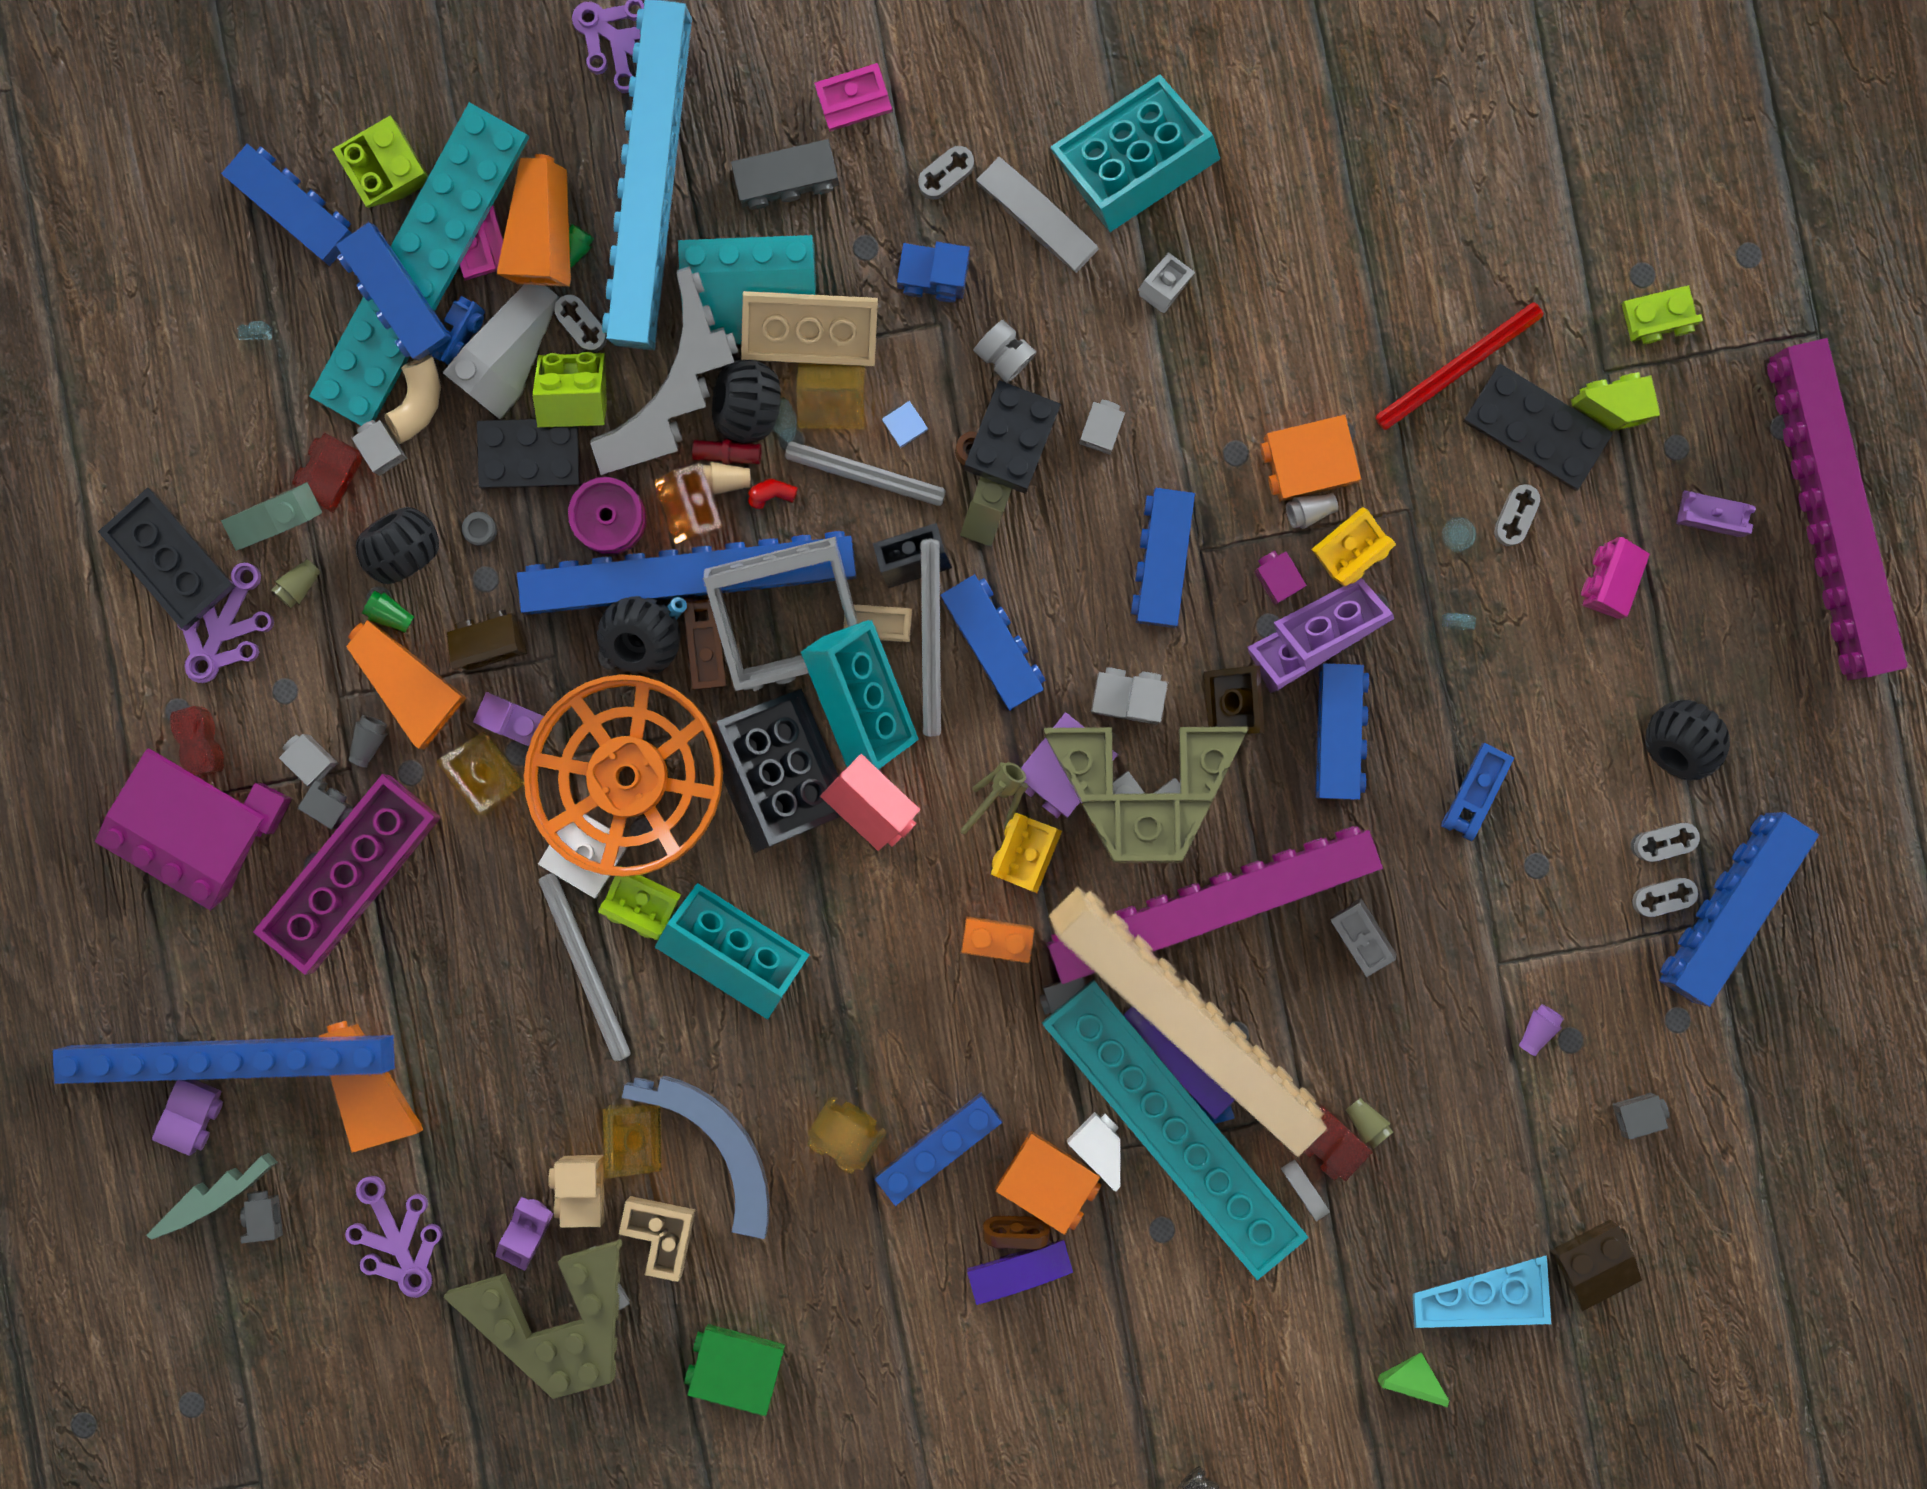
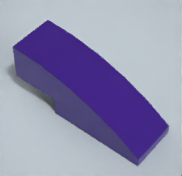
(1019, 1272)

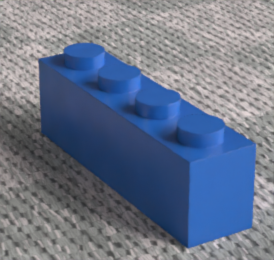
(287, 203)
(393, 292)
(1164, 557)
(992, 642)
(1340, 731)
(938, 1149)

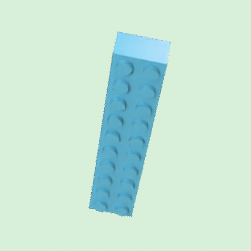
(648, 174)

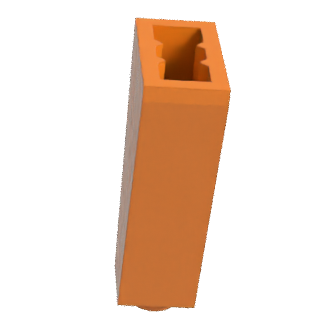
(537, 226)
(408, 687)
(370, 1103)

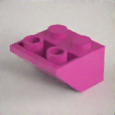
(1615, 577)

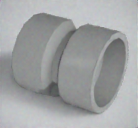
(1004, 351)

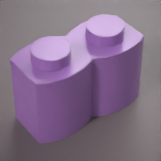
(187, 1116)

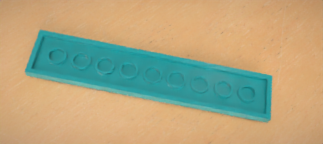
(431, 250)
(1175, 1129)

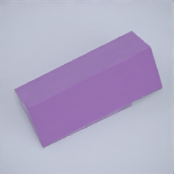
(1318, 633)

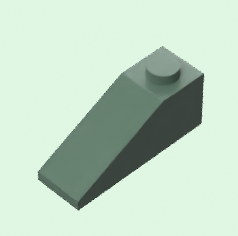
(272, 516)

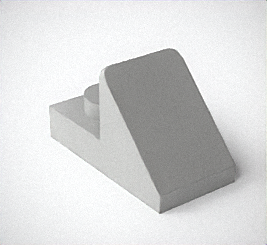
(1165, 282)

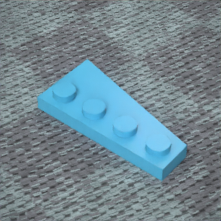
(1494, 1298)

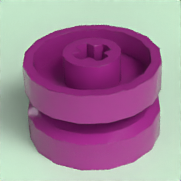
(627, 518)

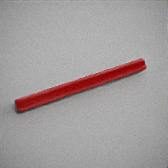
(1459, 366)

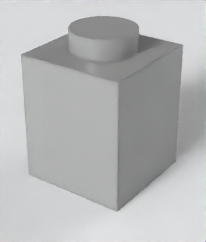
(1102, 426)
(378, 447)
(307, 758)

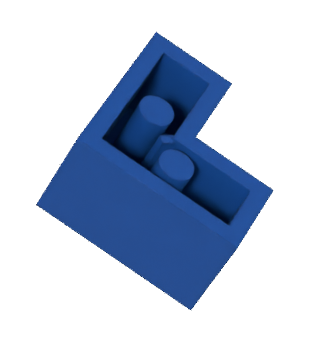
(934, 271)

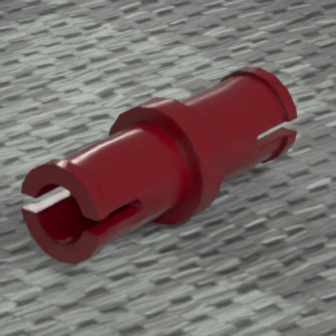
(727, 452)

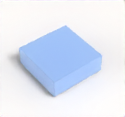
(904, 424)

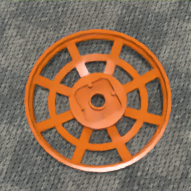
(604, 770)

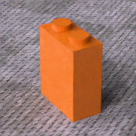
(1310, 458)
(997, 939)
(1049, 1183)

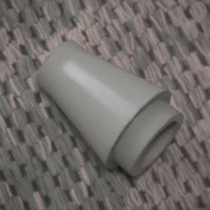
(1309, 509)

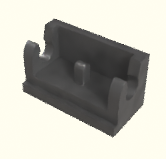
(1364, 937)

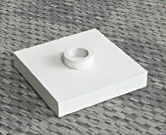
(580, 842)

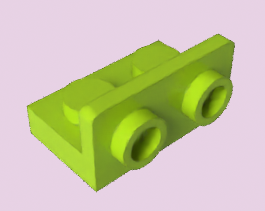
(1660, 314)

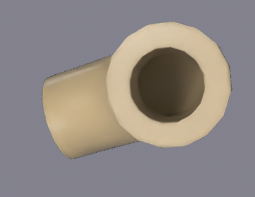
(420, 400)

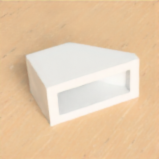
(1099, 1147)

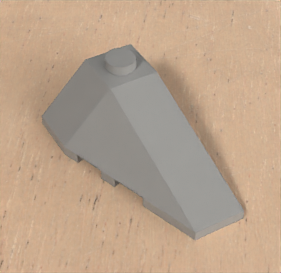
(503, 351)

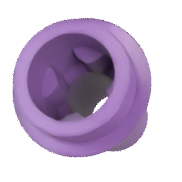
(1541, 1029)

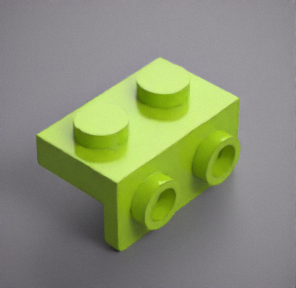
(640, 905)

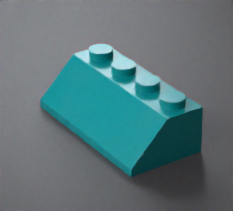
(860, 694)
(731, 950)

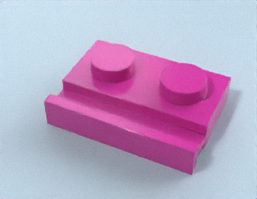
(853, 97)
(485, 249)

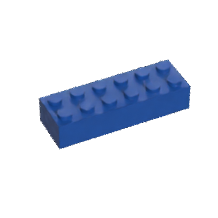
(1737, 907)

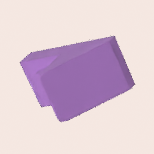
(507, 718)

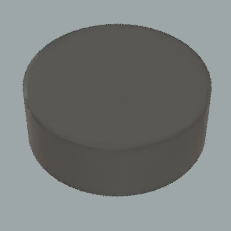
(479, 528)

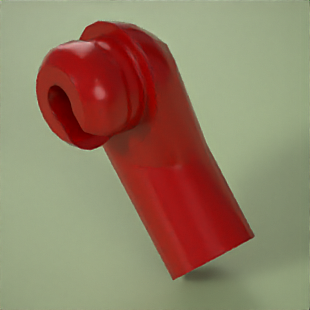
(769, 489)

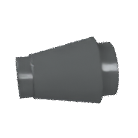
(366, 740)

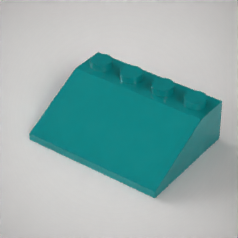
(1136, 152)
(749, 265)

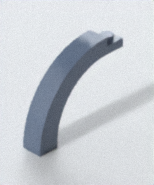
(729, 1136)

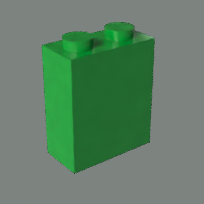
(734, 1369)

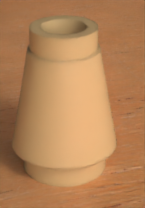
(726, 477)

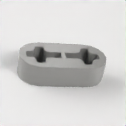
(951, 178)
(575, 328)
(1524, 518)
(1664, 834)
(1663, 889)
(1305, 1190)

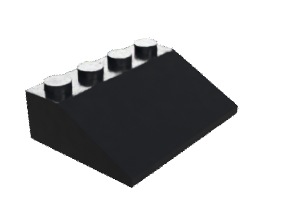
(776, 769)

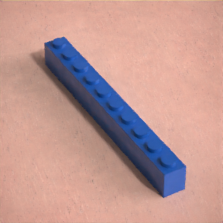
(663, 576)
(224, 1059)

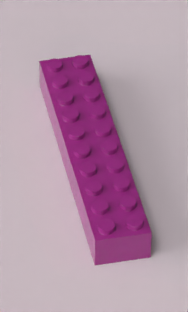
(1836, 510)
(1237, 896)

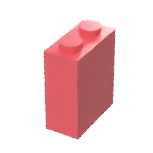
(871, 804)

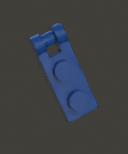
(1478, 790)

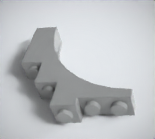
(700, 350)

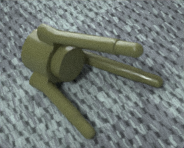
(1007, 781)

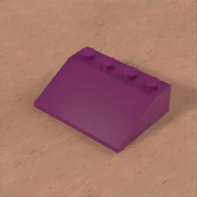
(180, 830)

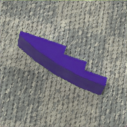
(1184, 1069)

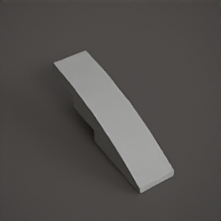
(1037, 214)

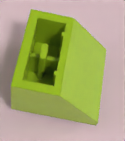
(381, 164)
(570, 390)
(1619, 404)

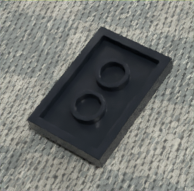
(1012, 436)
(527, 455)

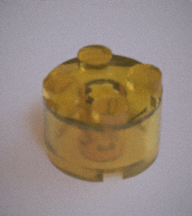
(845, 1135)

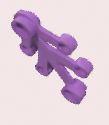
(621, 40)
(222, 629)
(396, 1241)

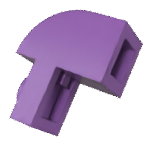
(524, 1233)

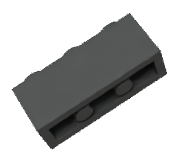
(785, 174)

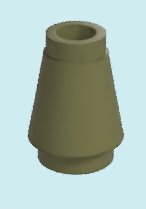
(296, 583)
(1369, 1123)

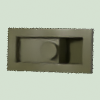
(985, 512)

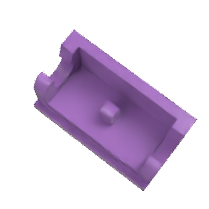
(1715, 514)

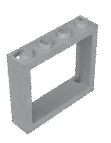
(762, 566)

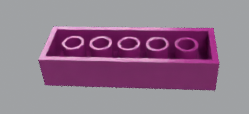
(347, 874)

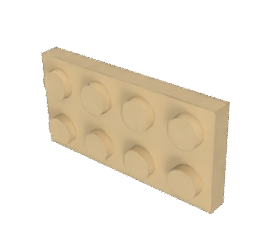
(809, 328)

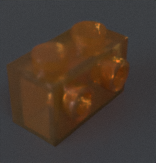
(688, 503)

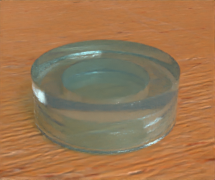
(1458, 534)
(1458, 621)

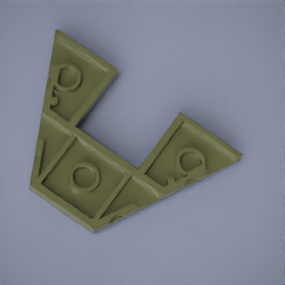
(1146, 825)
(564, 1356)

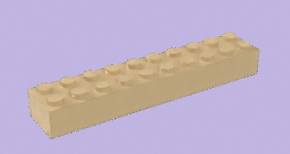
(1187, 1020)

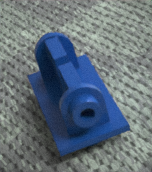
(466, 319)

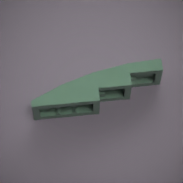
(202, 1200)

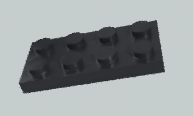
(1538, 427)
(166, 559)

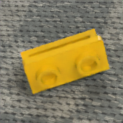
(1353, 547)
(1025, 852)

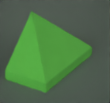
(1414, 1379)

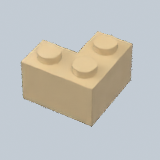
(579, 1190)
(666, 1227)

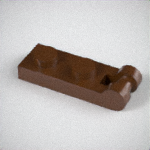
(704, 646)

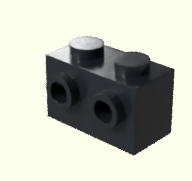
(901, 555)

